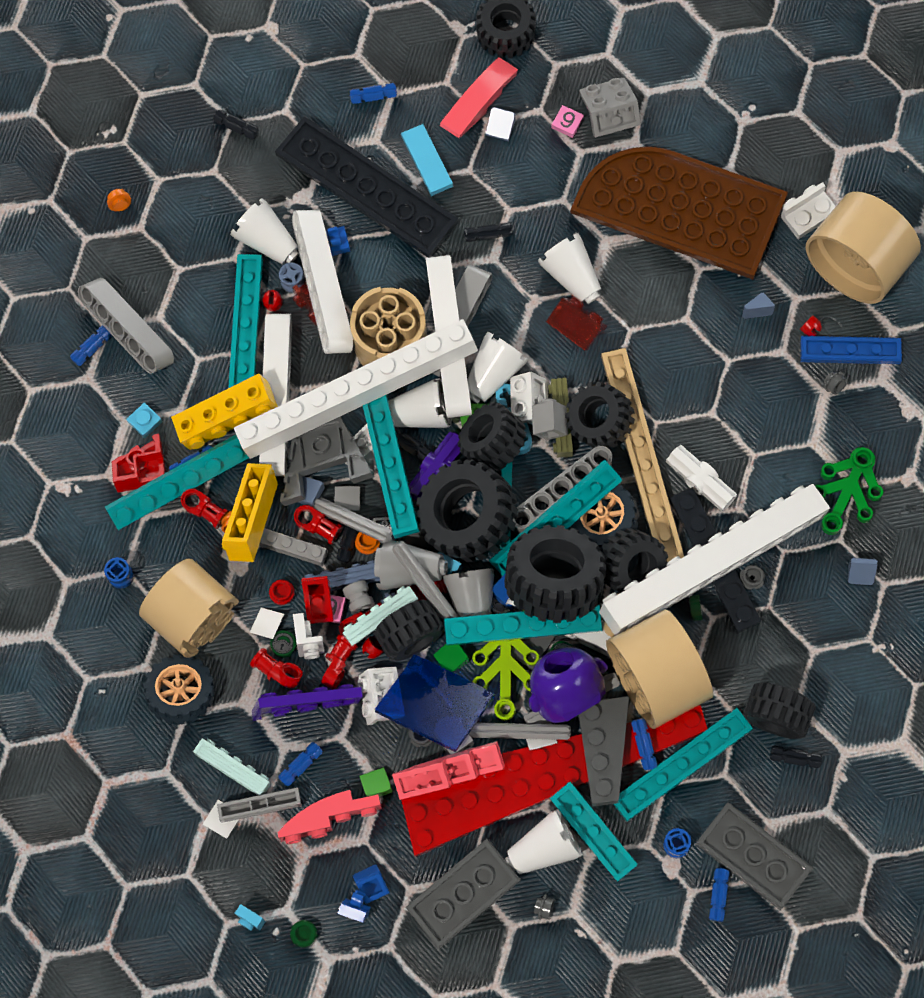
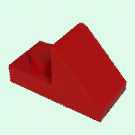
(317, 599)

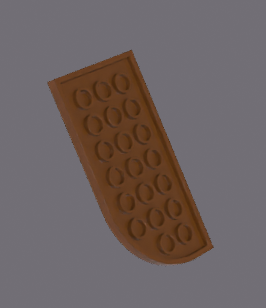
(683, 206)

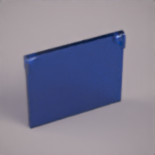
(435, 703)

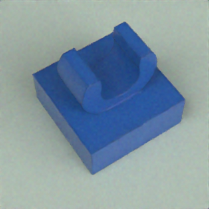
(337, 240)
(355, 908)

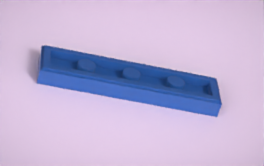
(850, 350)

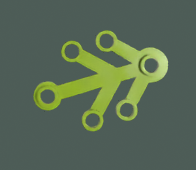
(505, 665)

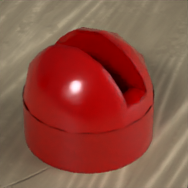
(277, 300)
(811, 323)
(372, 647)

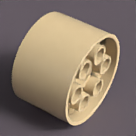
(863, 247)
(659, 668)

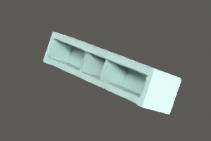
(368, 623)
(232, 767)

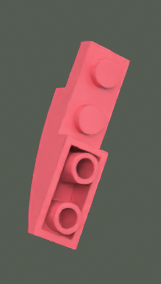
(317, 818)

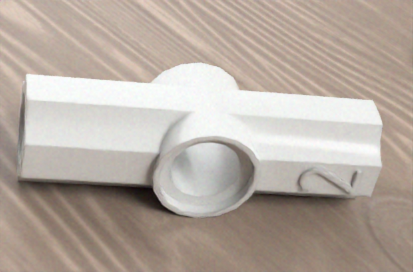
(701, 478)

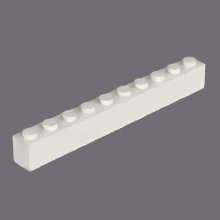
(355, 389)
(714, 559)

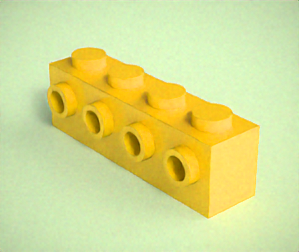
(224, 412)
(250, 512)

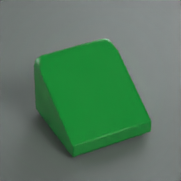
(451, 657)

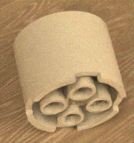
(385, 308)
(188, 607)

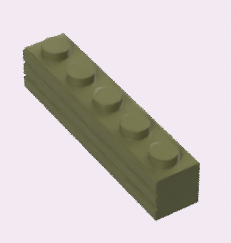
(559, 392)

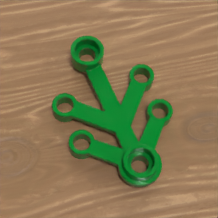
(850, 487)

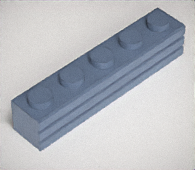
(343, 577)

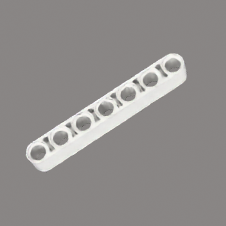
(322, 282)
(446, 313)
(277, 372)

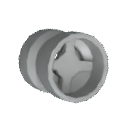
(358, 596)

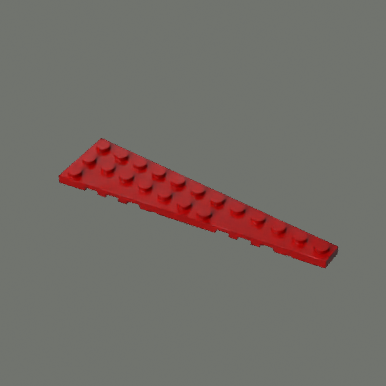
(523, 783)

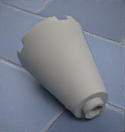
(393, 573)
(471, 592)

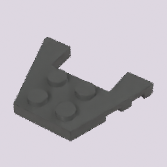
(319, 450)

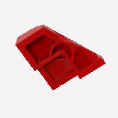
(139, 466)

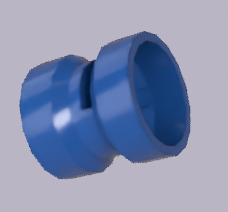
(120, 577)
(674, 847)

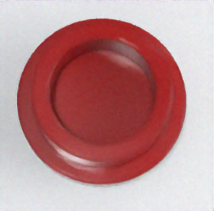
(281, 592)

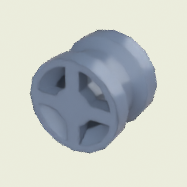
(291, 271)

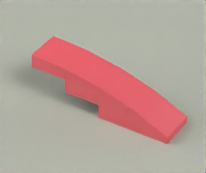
(478, 97)
(448, 770)

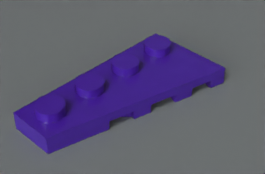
(305, 702)

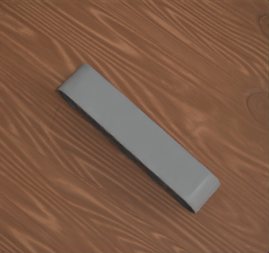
(470, 294)
(125, 325)
(565, 479)

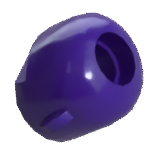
(566, 684)

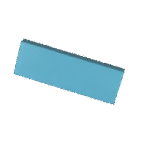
(426, 159)

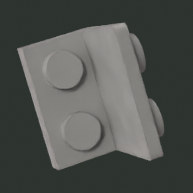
(611, 106)

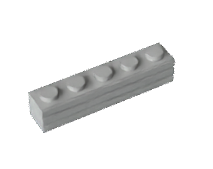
(293, 547)
(259, 805)

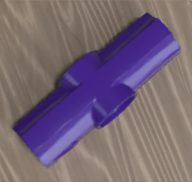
(444, 454)

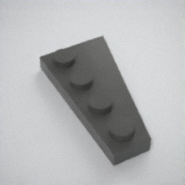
(603, 744)

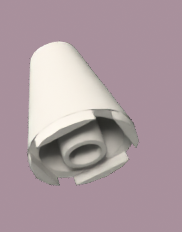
(266, 234)
(572, 269)
(493, 367)
(421, 407)
(544, 845)

